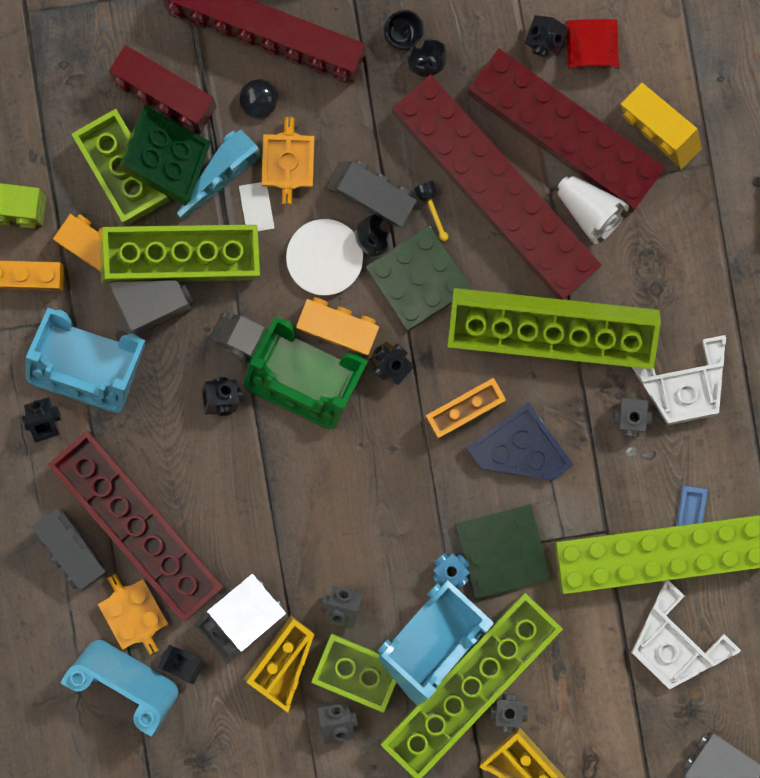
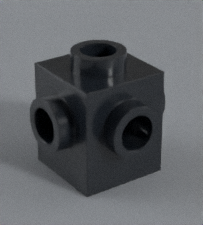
(546, 36)
(391, 362)
(221, 396)
(41, 419)

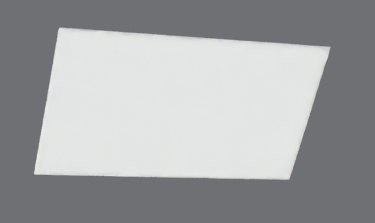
(256, 206)

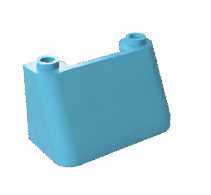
(82, 363)
(433, 641)
(128, 677)

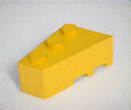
(662, 125)
(281, 663)
(519, 759)

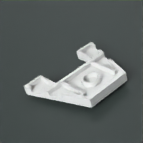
(688, 392)
(668, 650)

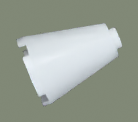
(591, 207)

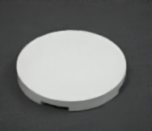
(324, 257)

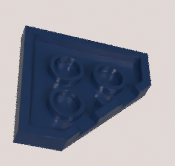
(520, 447)

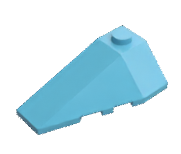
(229, 161)

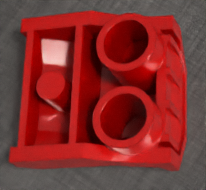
(592, 43)

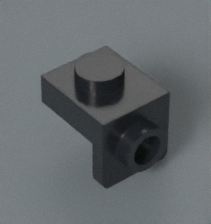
(181, 664)

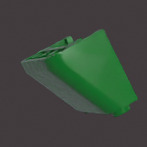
(303, 376)

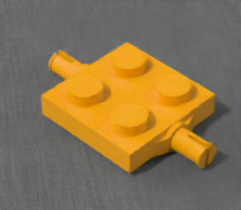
(288, 161)
(132, 614)

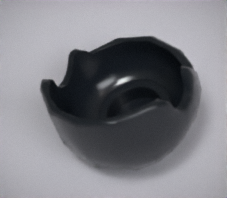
(403, 29)
(428, 59)
(258, 98)
(371, 237)

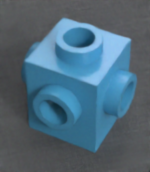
(446, 561)

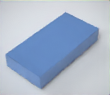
(691, 505)

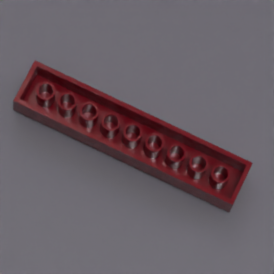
(495, 188)

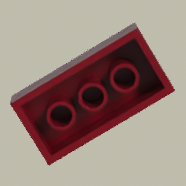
(163, 89)

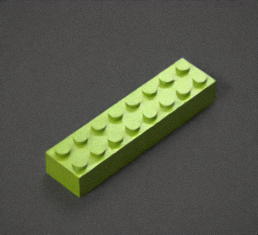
(554, 328)
(658, 554)
(471, 686)

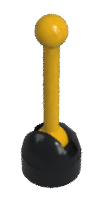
(426, 193)

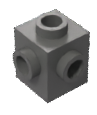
(639, 409)
(341, 607)
(508, 701)
(337, 722)

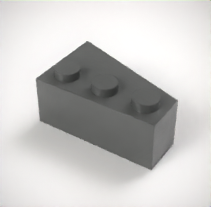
(371, 192)
(238, 335)
(69, 549)

